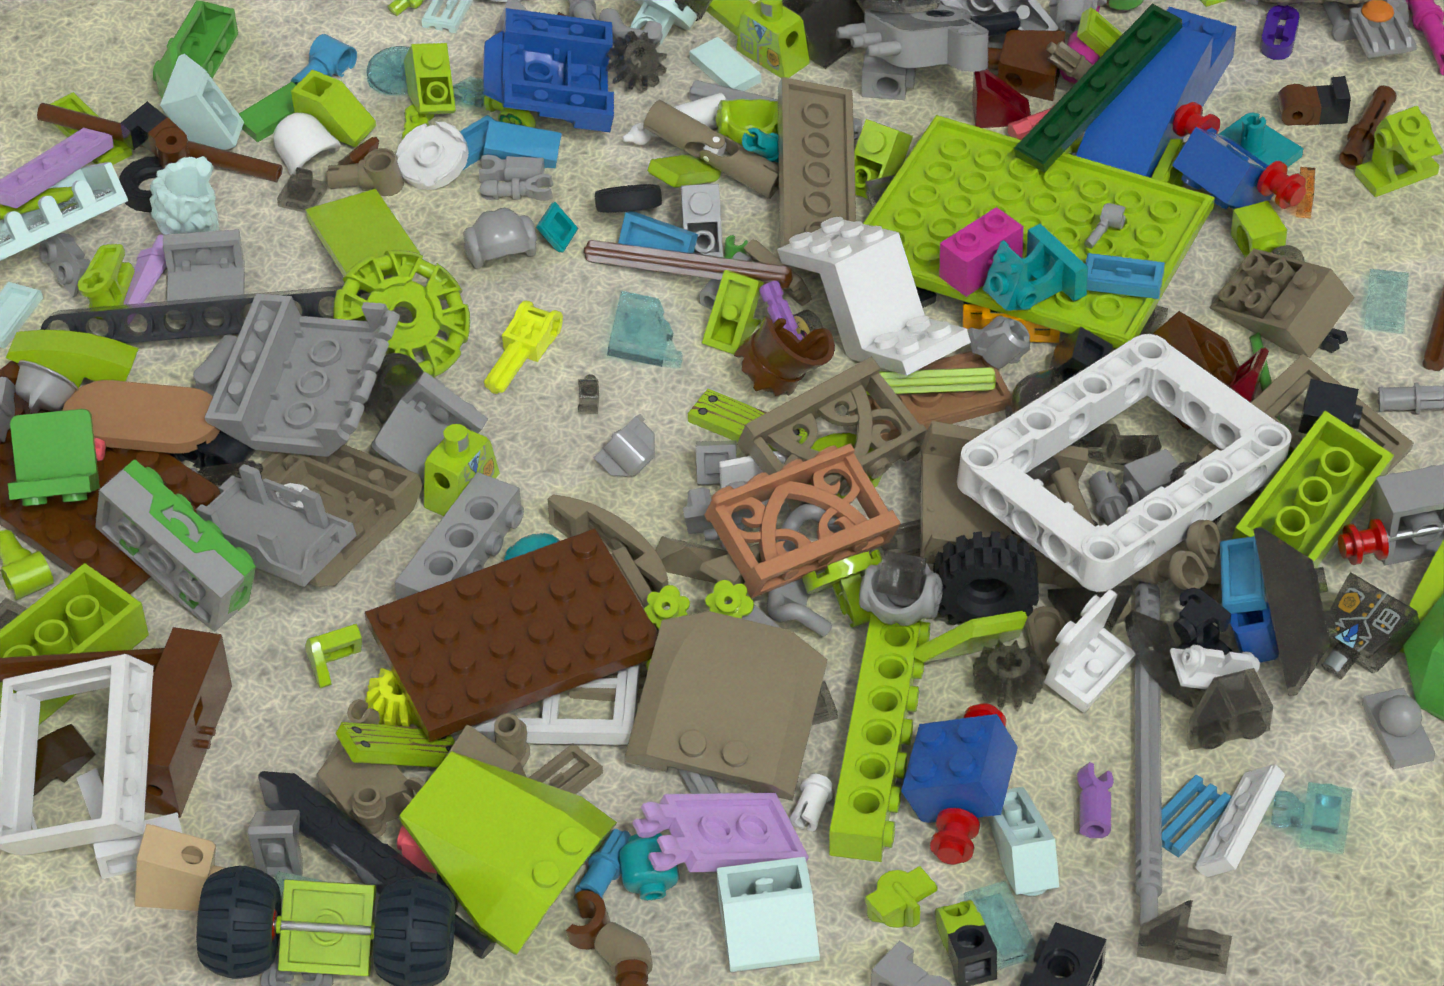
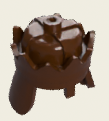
(779, 359)

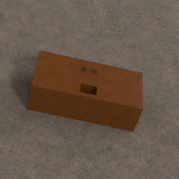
(185, 709)

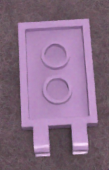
(718, 830)

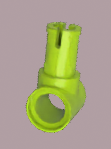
(21, 569)

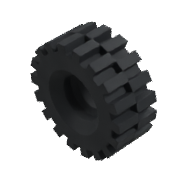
(963, 566)

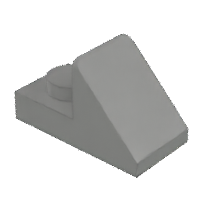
(276, 841)

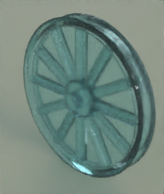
(387, 71)

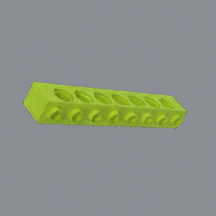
(875, 741)

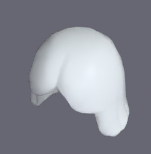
(300, 139)

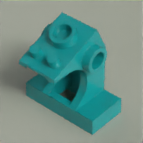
(1047, 264)

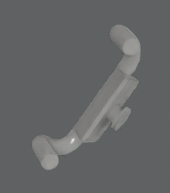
(790, 600)

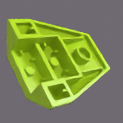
(502, 842)

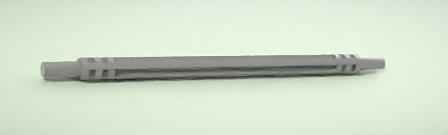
(1148, 771)

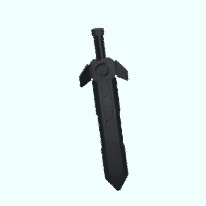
(352, 844)

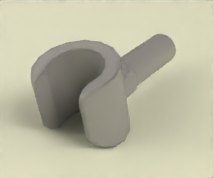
(1111, 216)

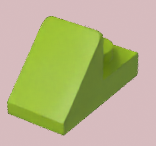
(733, 312)

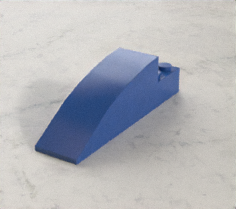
(1140, 119)

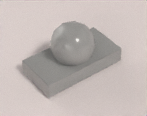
(1399, 727)

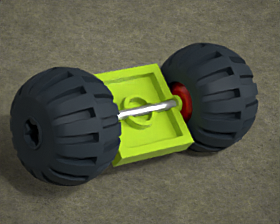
(325, 927)

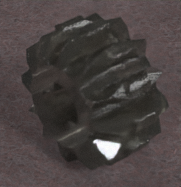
(645, 52)
(1008, 675)

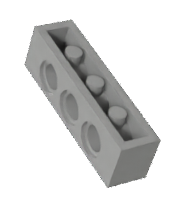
(464, 536)

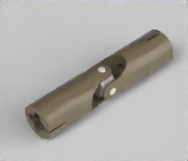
(709, 146)

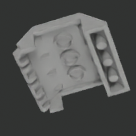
(299, 378)

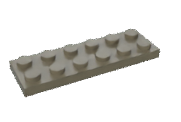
(814, 156)

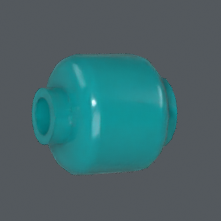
(638, 871)

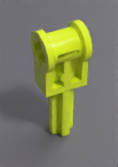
(523, 339)

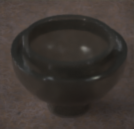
(392, 380)

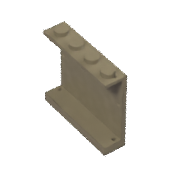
(950, 513)

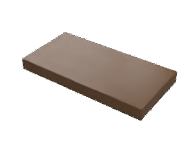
(950, 406)

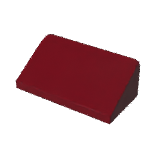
(1248, 375)

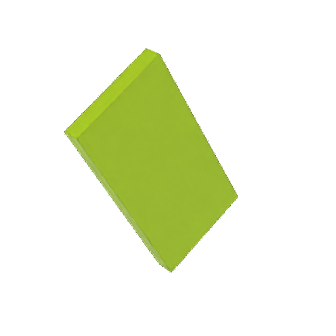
(358, 228)

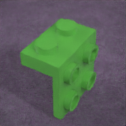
(53, 456)

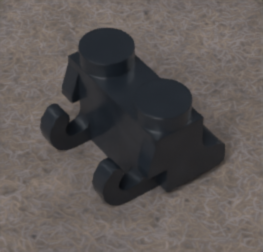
(1196, 621)

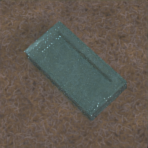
(1386, 301)
(1004, 924)

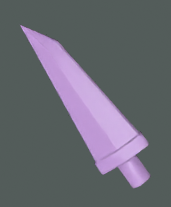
(148, 270)

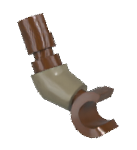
(622, 948)

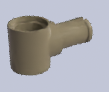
(376, 171)

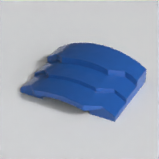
(552, 67)

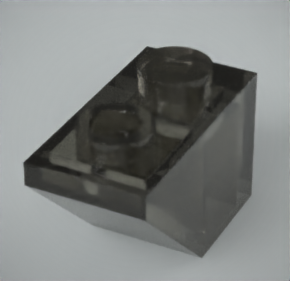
(1230, 710)

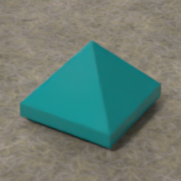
(557, 227)

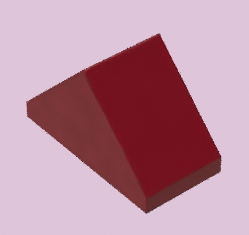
(996, 102)

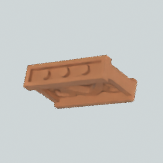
(792, 482)

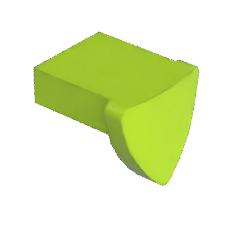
(331, 647)

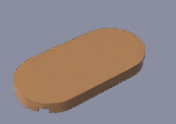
(146, 415)

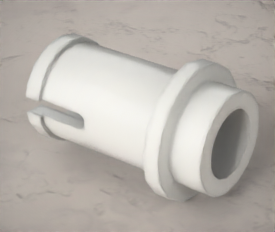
(815, 793)

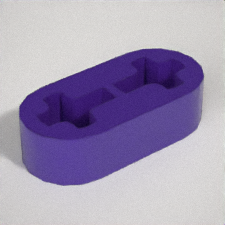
(1274, 31)

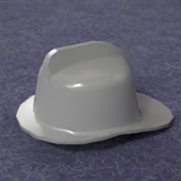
(42, 387)

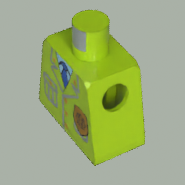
(773, 38)
(454, 465)

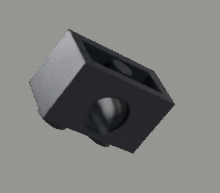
(1067, 954)

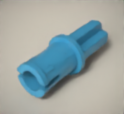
(605, 864)

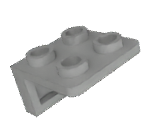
(204, 267)
(419, 423)

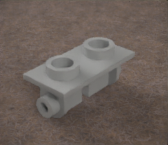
(65, 260)

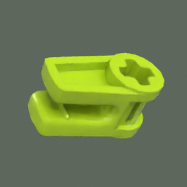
(107, 277)

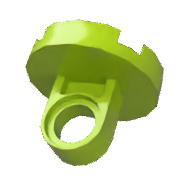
(846, 583)

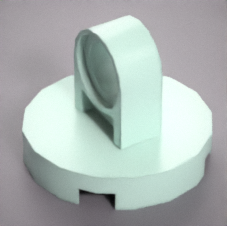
(664, 12)

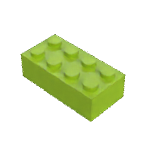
(1318, 488)
(75, 617)

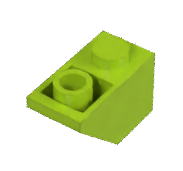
(429, 78)
(333, 107)
(878, 153)

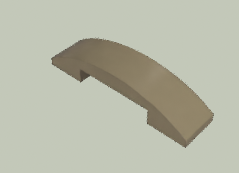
(577, 516)

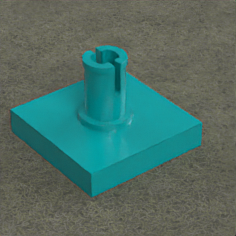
(1262, 140)

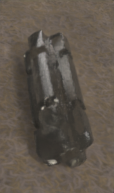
(220, 473)

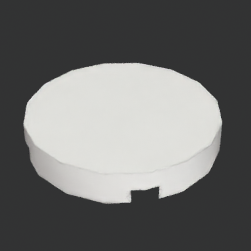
(432, 155)

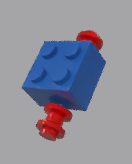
(1227, 168)
(959, 775)

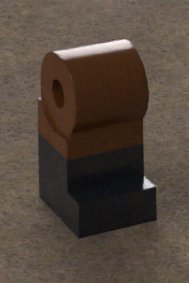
(1315, 103)
(155, 133)

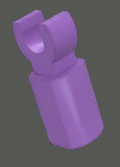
(1094, 802)

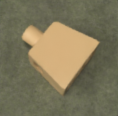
(172, 869)

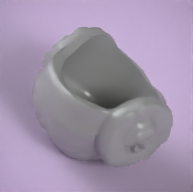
(498, 235)
(896, 609)

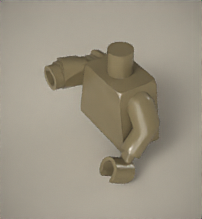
(507, 752)
(363, 790)

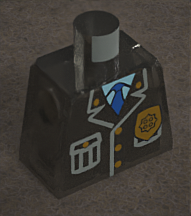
(1368, 627)

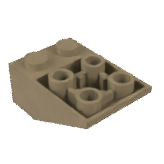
(1284, 300)

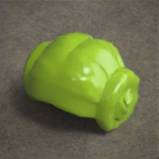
(739, 115)

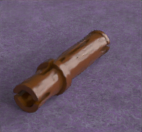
(1362, 134)

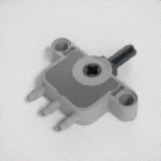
(930, 36)

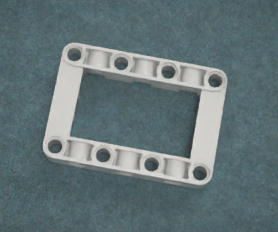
(1102, 557)

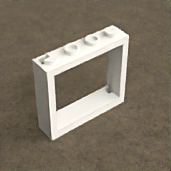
(124, 758)

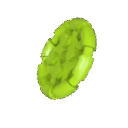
(419, 300)

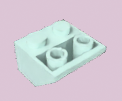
(200, 106)
(767, 914)

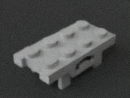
(277, 535)

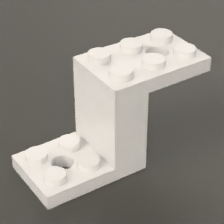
(873, 295)

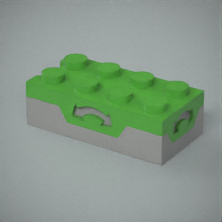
(175, 545)

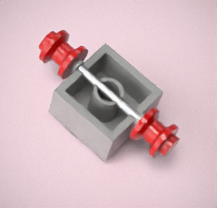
(1403, 519)

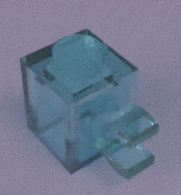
(1322, 816)

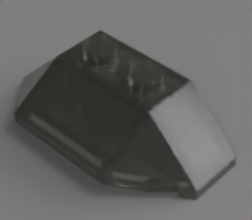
(1295, 607)

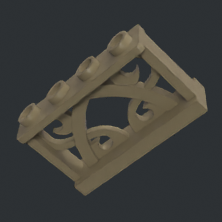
(843, 389)

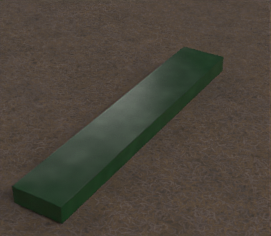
(1098, 88)

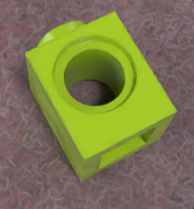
(1257, 228)

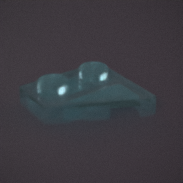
(642, 332)

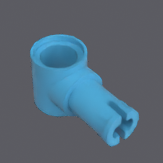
(328, 57)

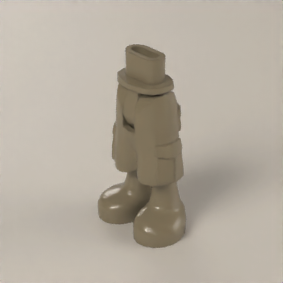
(1186, 561)

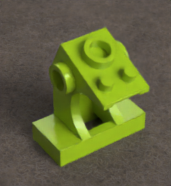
(1404, 140)

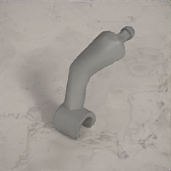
(619, 29)

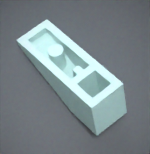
(1025, 845)

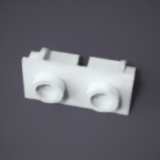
(1199, 665)

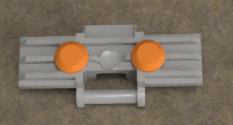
(1376, 24)

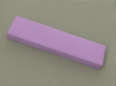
(53, 166)

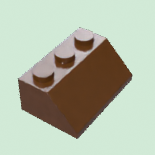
(1201, 346)

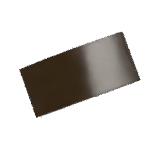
(60, 756)

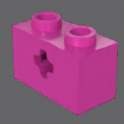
(970, 252)

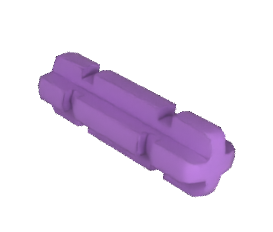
(778, 308)

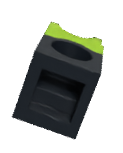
(967, 943)

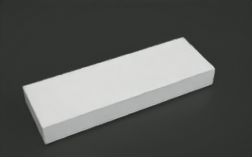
(1240, 821)

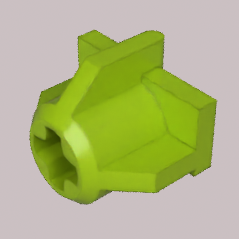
(897, 897)

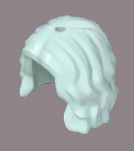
(184, 198)

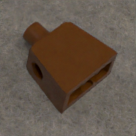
(1024, 62)

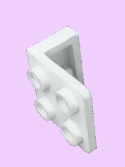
(1088, 655)

